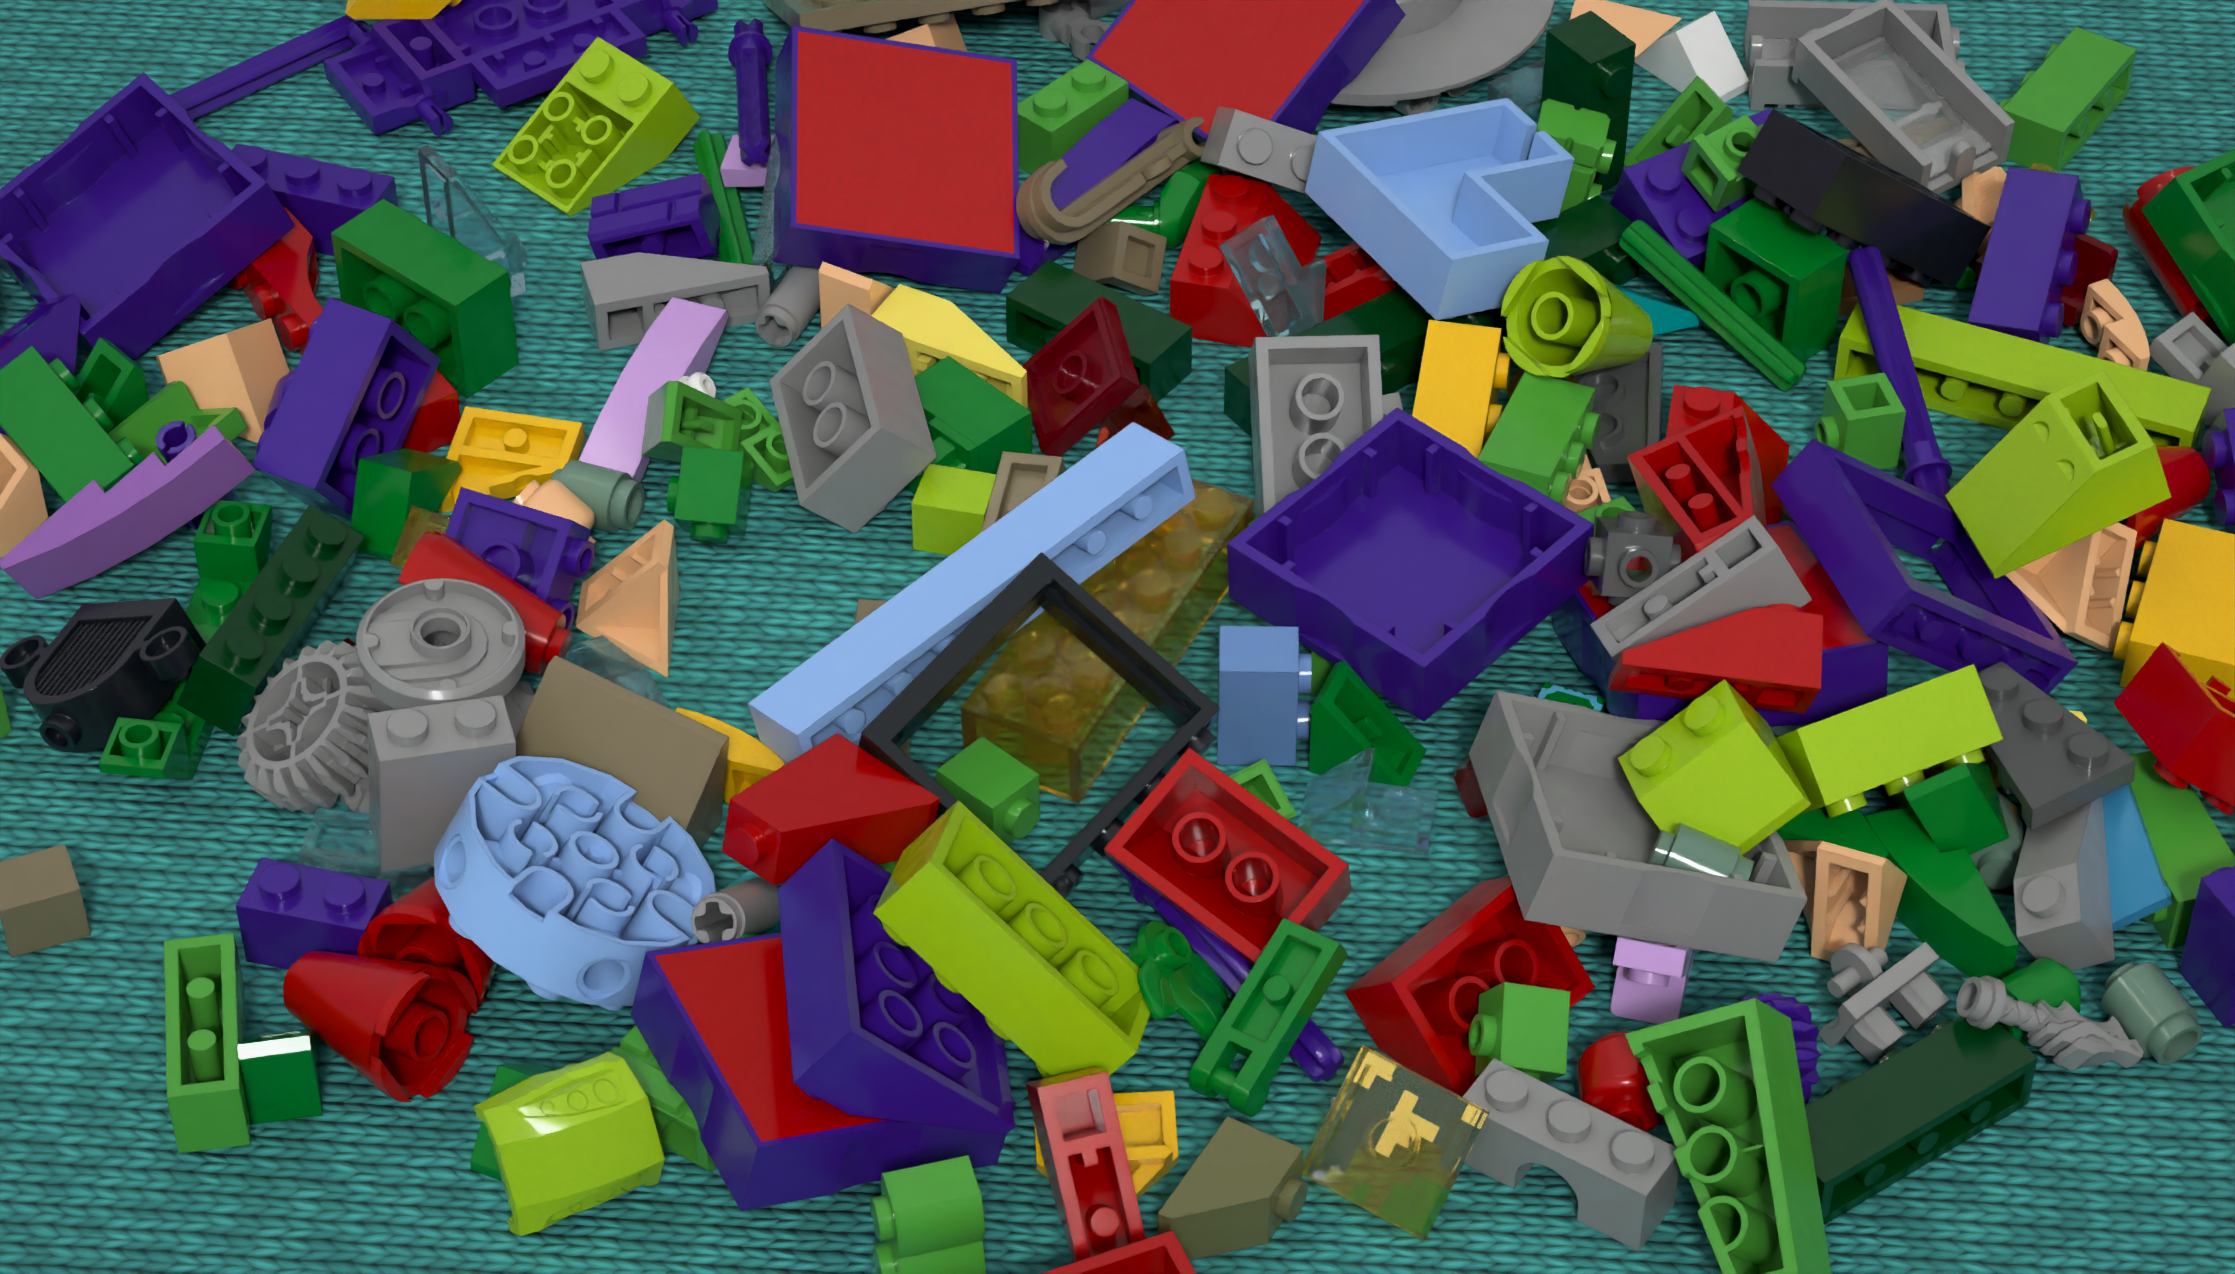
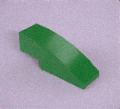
(1946, 899)

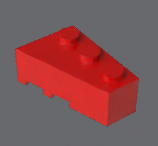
(1702, 481)
(2184, 725)

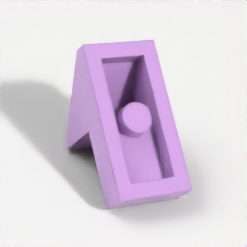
(1650, 980)

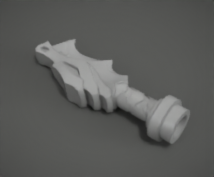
(2057, 1030)

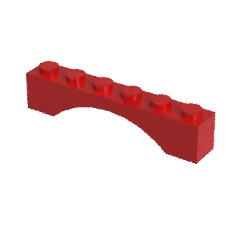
(284, 288)

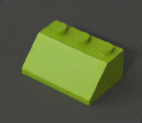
(1891, 741)

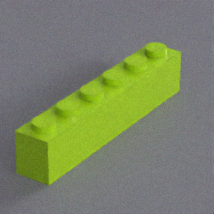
(2004, 376)

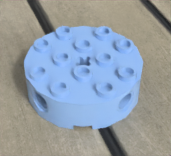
(568, 879)

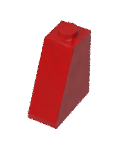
(824, 796)

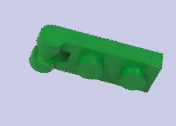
(1267, 1016)

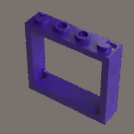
(1850, 522)

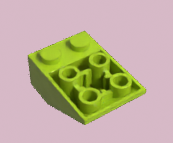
(597, 130)
(2059, 476)

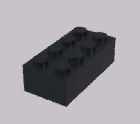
(1861, 201)

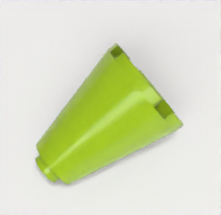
(1571, 320)

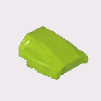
(571, 1140)

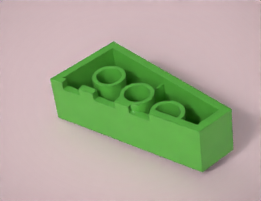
(1740, 1134)

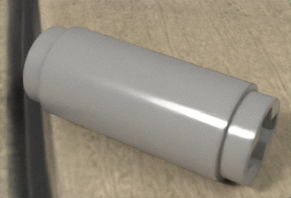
(789, 307)
(736, 911)

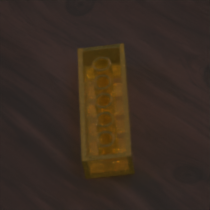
(1062, 704)

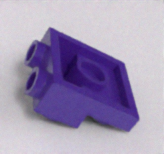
(525, 544)

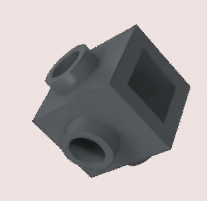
(1619, 542)

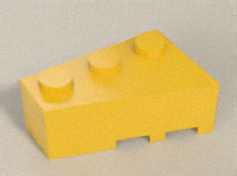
(1462, 382)

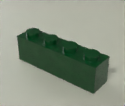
(270, 619)
(1914, 1109)

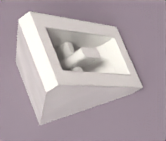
(1697, 50)

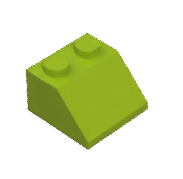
(1716, 772)

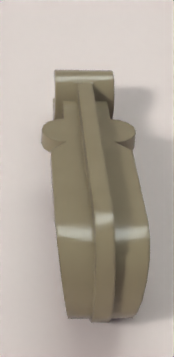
(1110, 195)

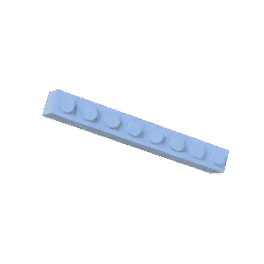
(1074, 520)

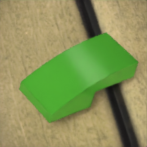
(762, 441)

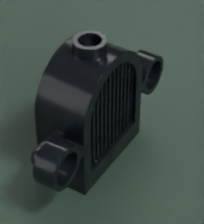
(104, 667)

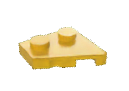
(508, 450)

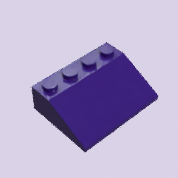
(870, 1014)

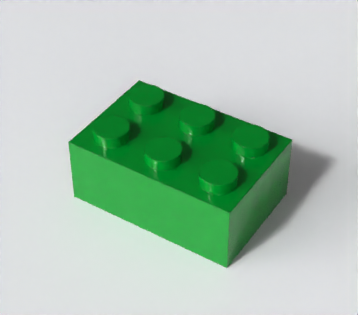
(431, 289)

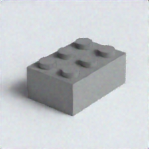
(1308, 406)
(852, 419)

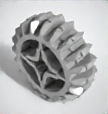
(310, 730)

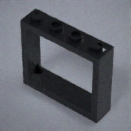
(1107, 637)

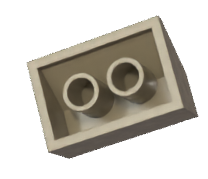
(649, 747)

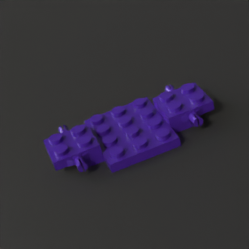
(506, 46)

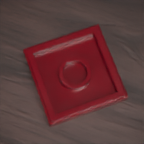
(1079, 377)

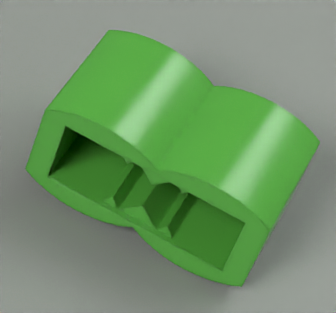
(929, 1220)

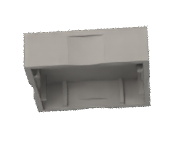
(1584, 840)

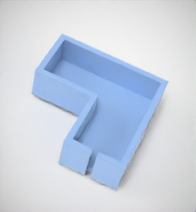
(1444, 198)

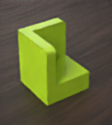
(949, 508)

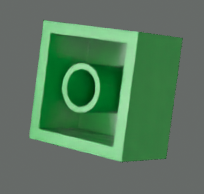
(1778, 274)

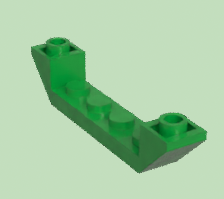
(229, 554)

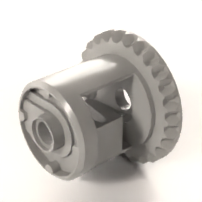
(441, 646)

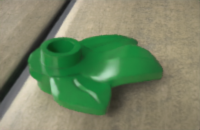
(1177, 978)

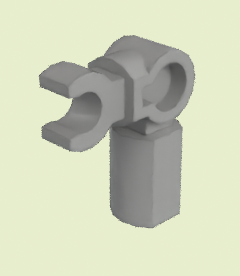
(1076, 22)

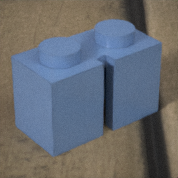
(1260, 695)

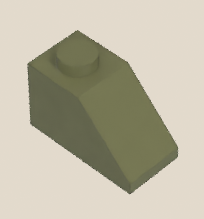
(1235, 1192)

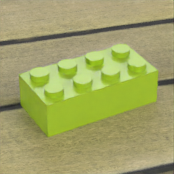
(1014, 948)

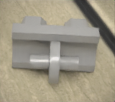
(1864, 1016)

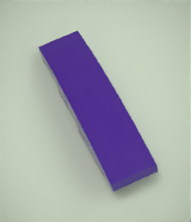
(1090, 160)

